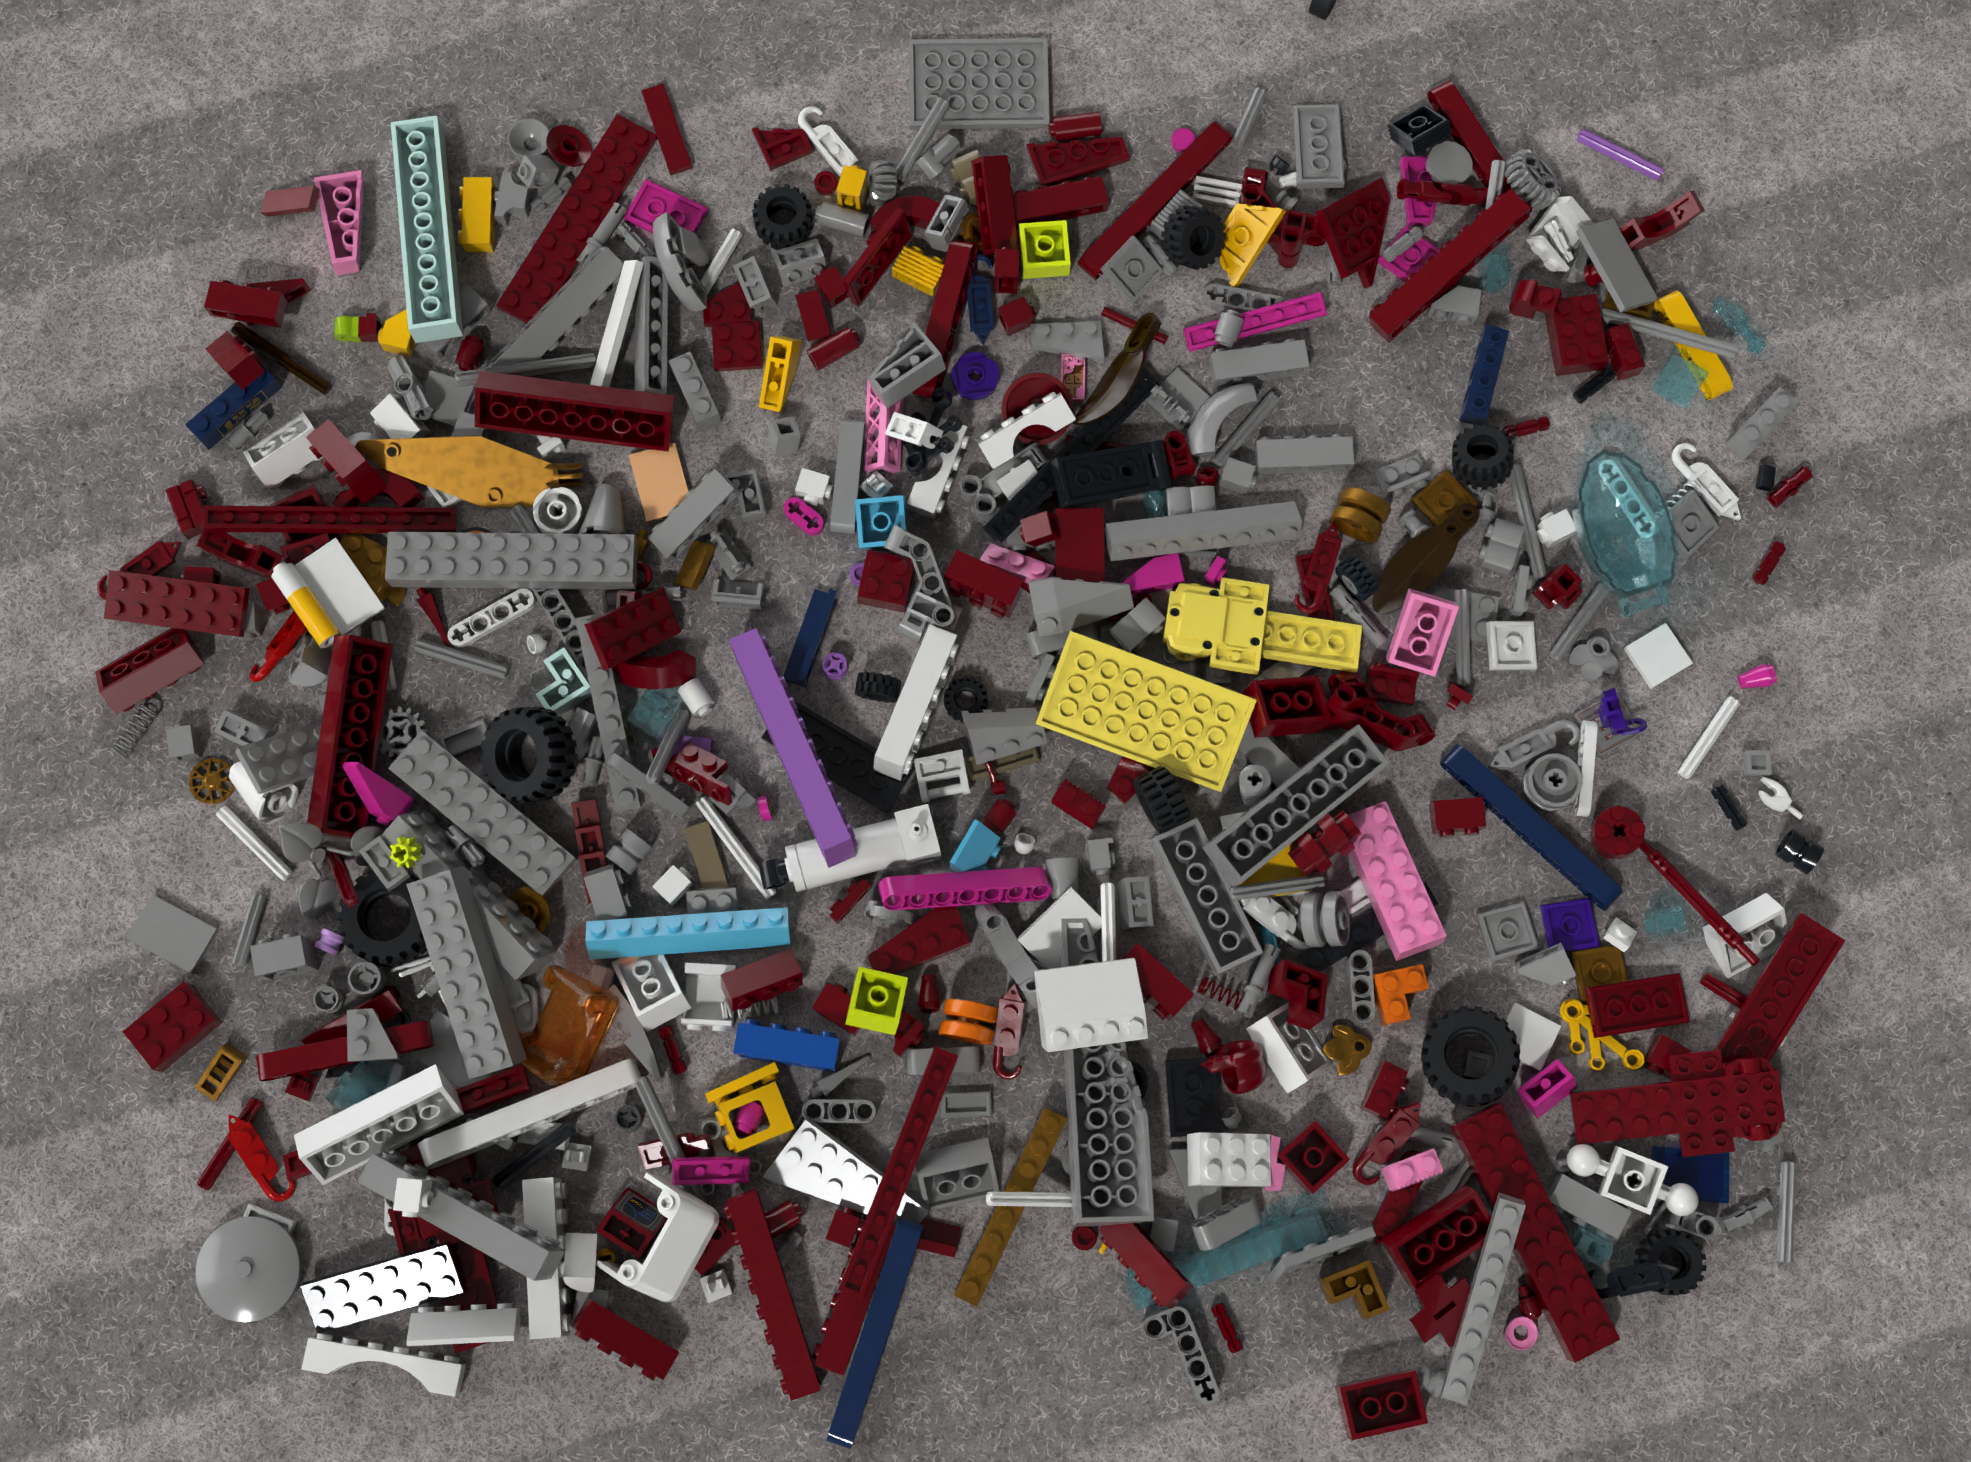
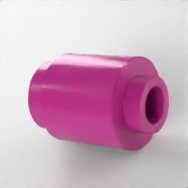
(748, 1119)

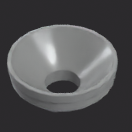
(526, 130)

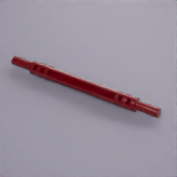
(1699, 903)

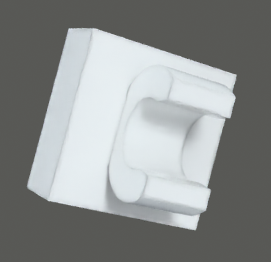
(550, 447)
(876, 486)
(577, 1157)
(716, 1286)

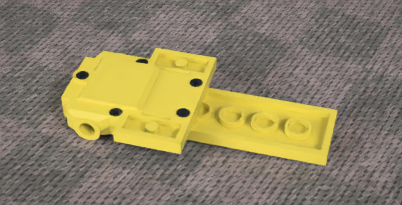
(1240, 631)

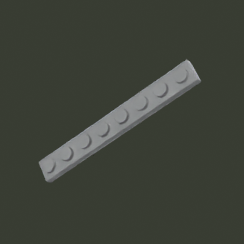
(608, 718)

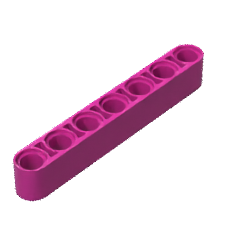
(964, 888)

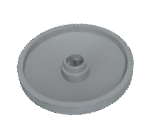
(248, 1269)

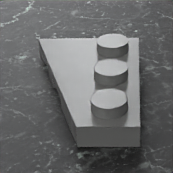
(1199, 1198)

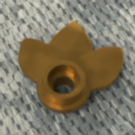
(376, 578)
(1343, 1049)

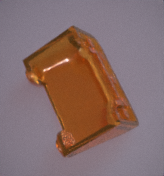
(568, 1027)

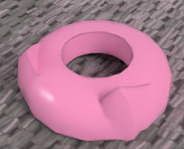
(1531, 1333)

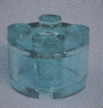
(355, 1087)

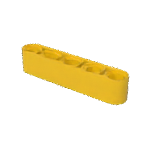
(1676, 313)

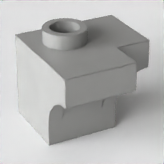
(740, 797)

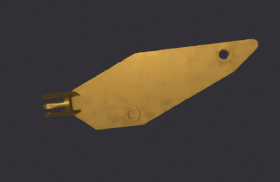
(472, 468)

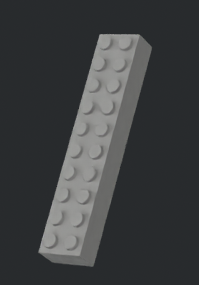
(512, 560)

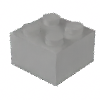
(283, 957)

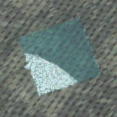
(1679, 381)

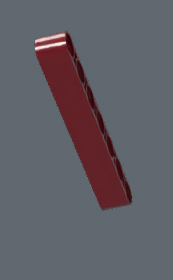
(1466, 130)
(949, 305)
(334, 1052)

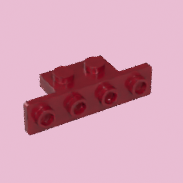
(699, 770)

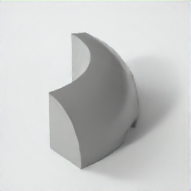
(669, 254)
(1208, 418)
(311, 663)

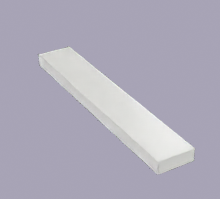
(617, 323)

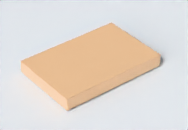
(659, 481)

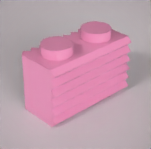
(1412, 1170)

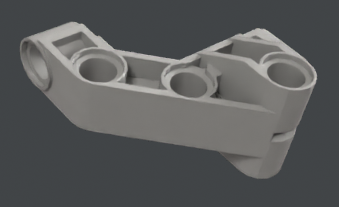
(926, 603)
(1009, 952)

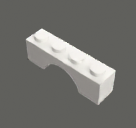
(1052, 413)
(928, 494)

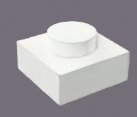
(1620, 934)

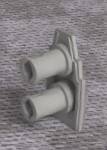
(693, 249)

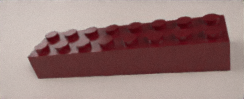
(573, 411)
(348, 732)

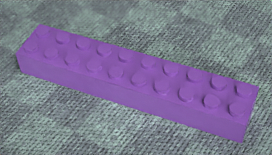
(794, 747)

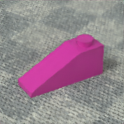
(1157, 575)
(378, 794)

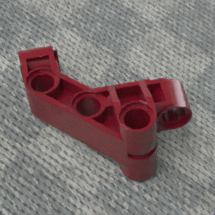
(1294, 227)
(1355, 705)

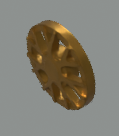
(211, 781)

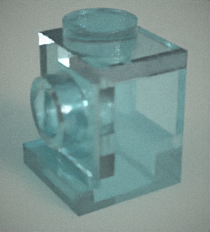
(1599, 1254)

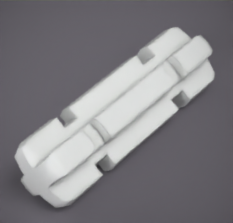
(1558, 240)

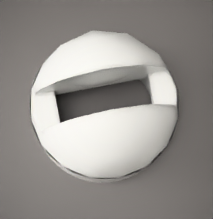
(536, 643)
(1024, 843)

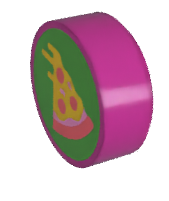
(765, 808)

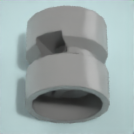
(628, 852)
(367, 979)

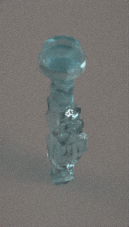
(1736, 319)

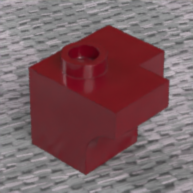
(1559, 587)
(908, 1033)

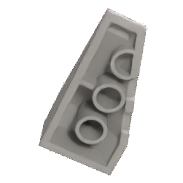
(1071, 604)

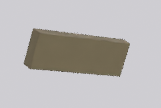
(1004, 764)
(706, 856)

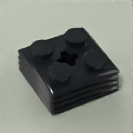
(1420, 130)

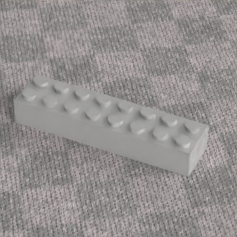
(1295, 805)
(482, 814)
(510, 934)
(466, 972)
(468, 1219)

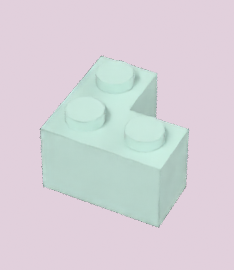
(569, 686)

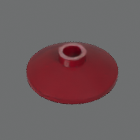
(568, 145)

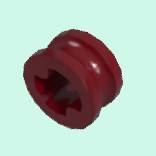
(1207, 476)

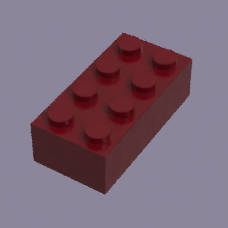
(1439, 1236)

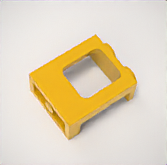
(775, 1111)

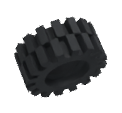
(959, 686)
(878, 687)

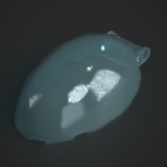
(1624, 530)

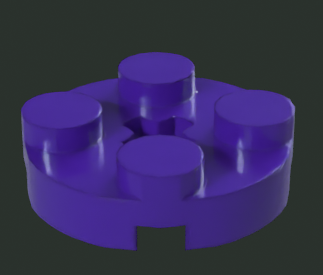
(975, 389)

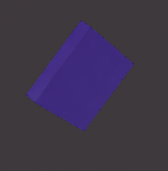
(1570, 924)

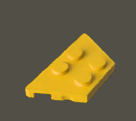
(1246, 235)

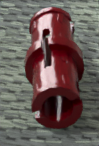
(1789, 487)

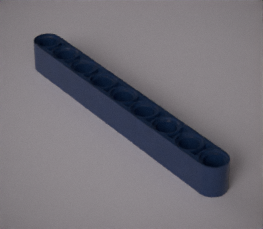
(1532, 827)
(874, 1333)

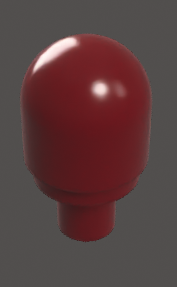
(1529, 1303)

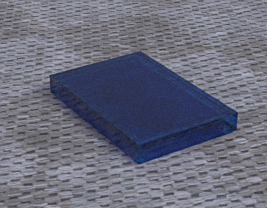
(1704, 1173)

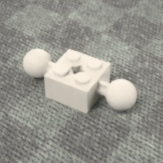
(1679, 1198)

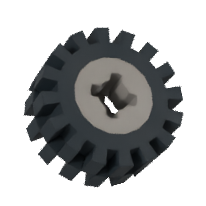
(1357, 578)

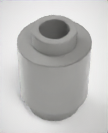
(1228, 328)

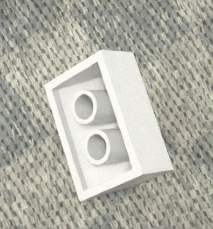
(282, 452)
(1759, 923)
(1288, 1049)

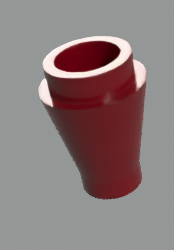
(929, 995)
(1206, 1038)

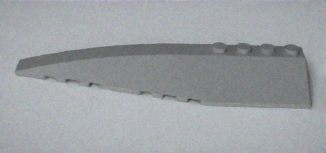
(1104, 1120)

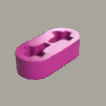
(807, 512)

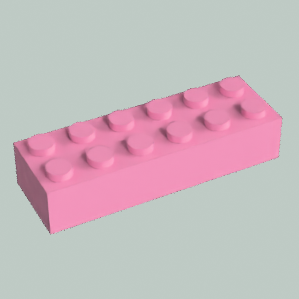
(1394, 884)

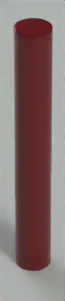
(1130, 323)

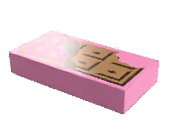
(1073, 376)

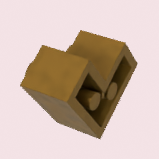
(1360, 1283)

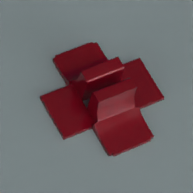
(1438, 1311)

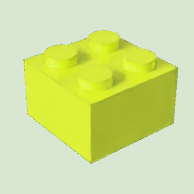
(1044, 249)
(876, 1000)

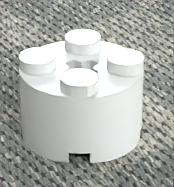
(559, 501)

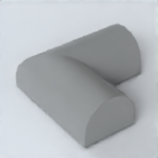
(751, 498)

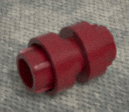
(1332, 837)

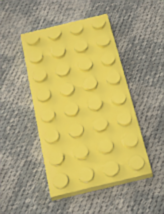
(1145, 711)

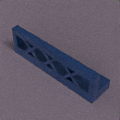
(810, 637)

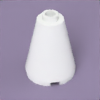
(267, 805)

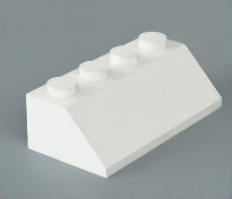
(465, 1326)

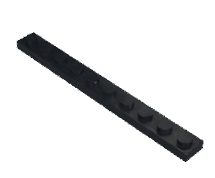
(1085, 441)

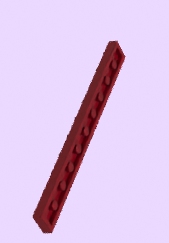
(327, 519)
(472, 1098)
(898, 1173)

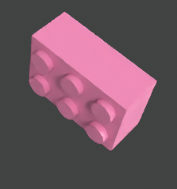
(1422, 632)

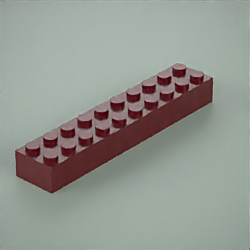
(1541, 1241)

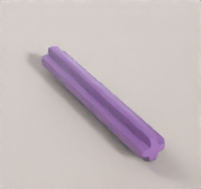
(1620, 154)

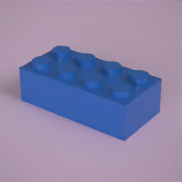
(787, 1047)

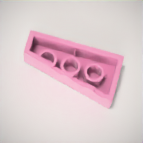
(342, 214)

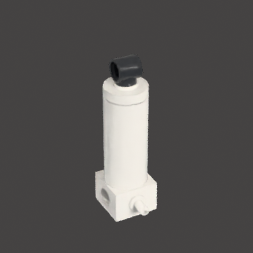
(881, 845)

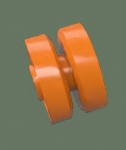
(969, 1017)

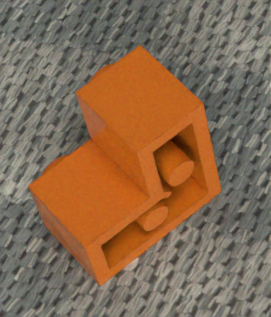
(1391, 991)

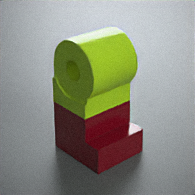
(357, 328)

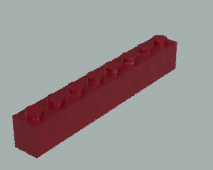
(1449, 265)
(773, 1294)

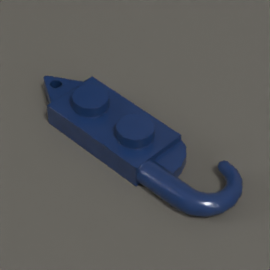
(980, 303)

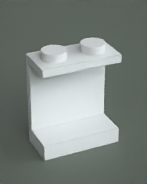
(1569, 218)
(705, 997)

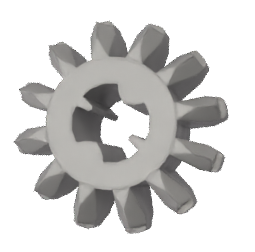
(882, 180)

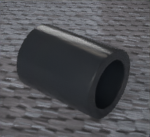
(1765, 478)

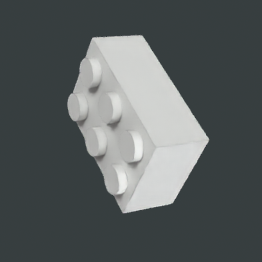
(1228, 1160)

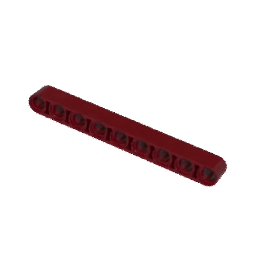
(1156, 197)

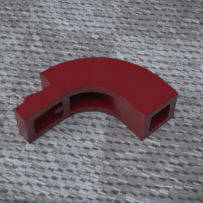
(917, 209)
(1662, 224)
(397, 489)
(248, 557)
(657, 672)

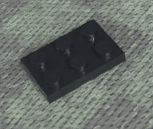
(1192, 1098)

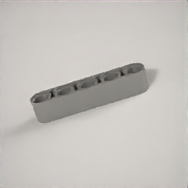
(847, 476)

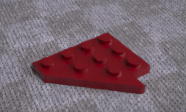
(1356, 230)

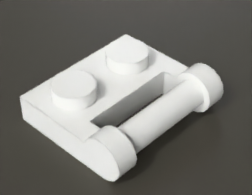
(939, 768)

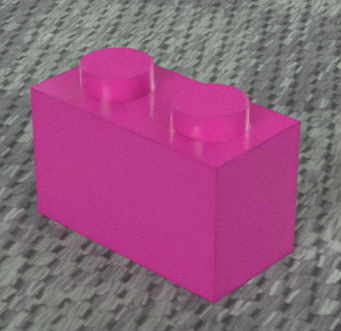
(1547, 1088)

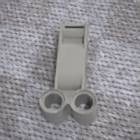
(987, 488)

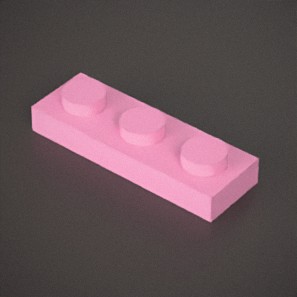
(1017, 564)

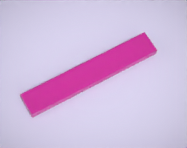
(1260, 320)

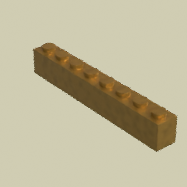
(1006, 1217)

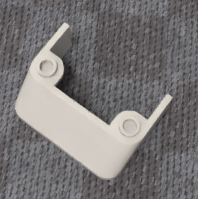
(676, 1248)

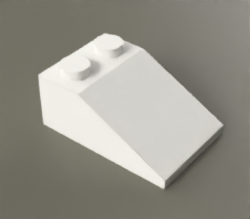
(651, 989)

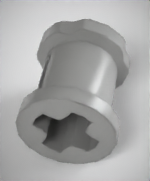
(1412, 523)

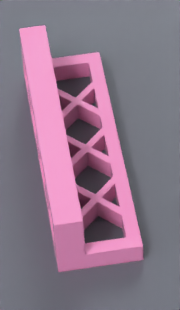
(887, 447)

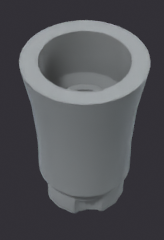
(1063, 875)

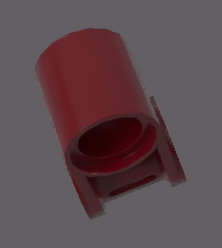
(1178, 458)

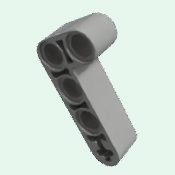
(1186, 1356)

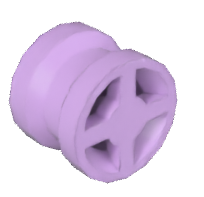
(329, 942)

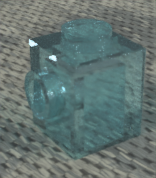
(1493, 273)

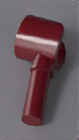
(997, 786)

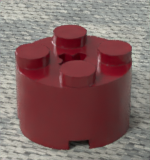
(1627, 842)

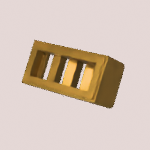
(233, 1054)

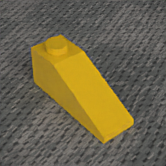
(779, 371)

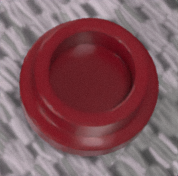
(1084, 1237)

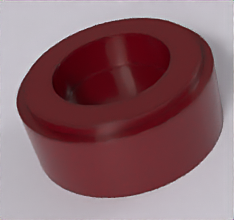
(825, 183)

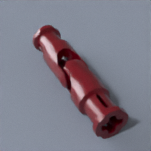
(1442, 193)

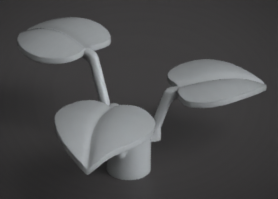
(302, 842)

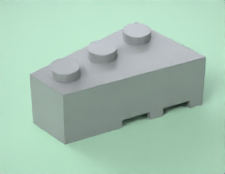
(906, 368)
(1002, 733)

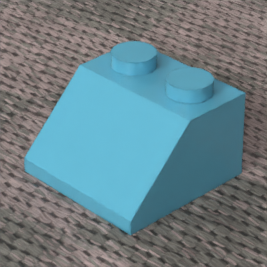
(976, 849)

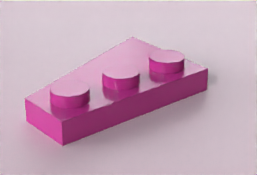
(1416, 212)

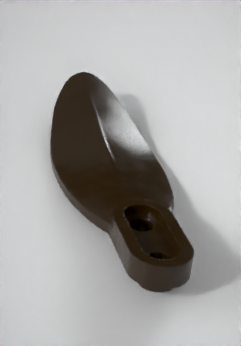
(1121, 374)
(1422, 560)

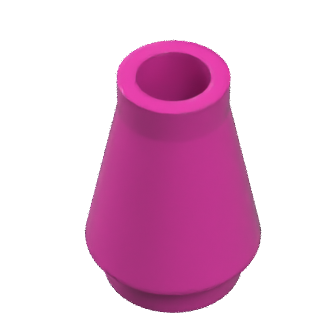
(1758, 677)

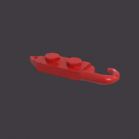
(279, 646)
(256, 1157)

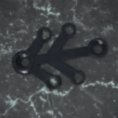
(919, 459)

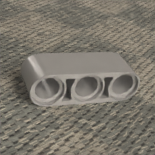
(1055, 643)
(1366, 976)
(967, 1060)
(828, 1105)
(1226, 1222)

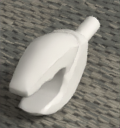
(1781, 798)

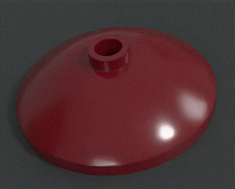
(1028, 391)

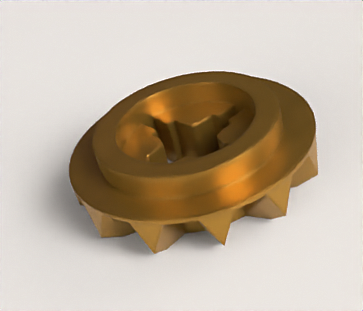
(971, 221)

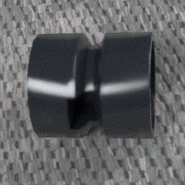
(1802, 853)

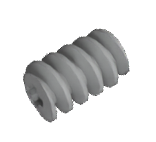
(1254, 784)

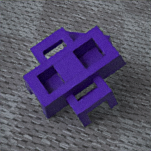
(1612, 716)

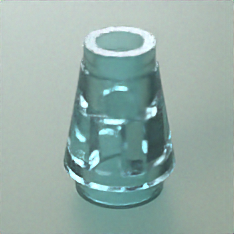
(1155, 503)

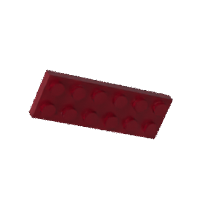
(176, 603)

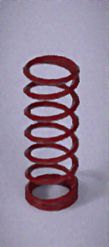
(1202, 990)

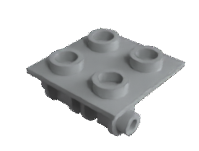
(1177, 399)

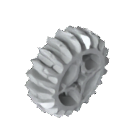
(1532, 179)

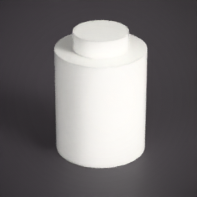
(696, 697)

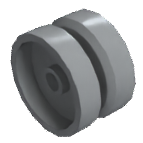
(1551, 782)
(1325, 919)

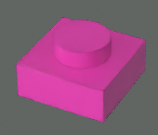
(1216, 571)

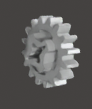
(408, 725)

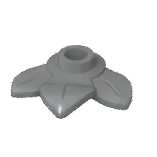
(1592, 662)

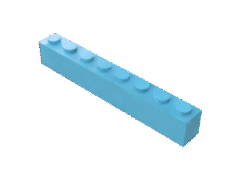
(688, 933)

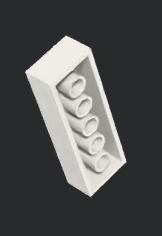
(915, 703)
(378, 1124)
(550, 1297)

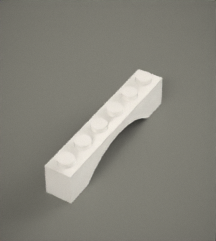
(436, 1374)

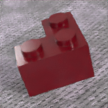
(1304, 990)

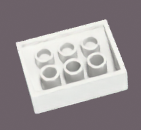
(1090, 1005)

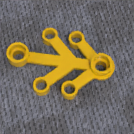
(1594, 1043)

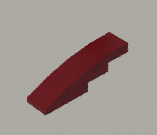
(589, 836)

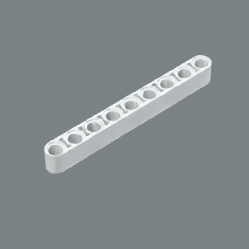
(529, 1114)

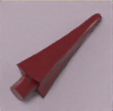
(429, 605)

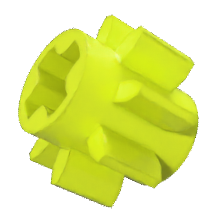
(406, 852)

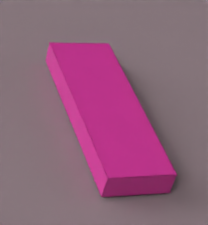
(710, 1170)

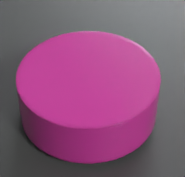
(1182, 139)

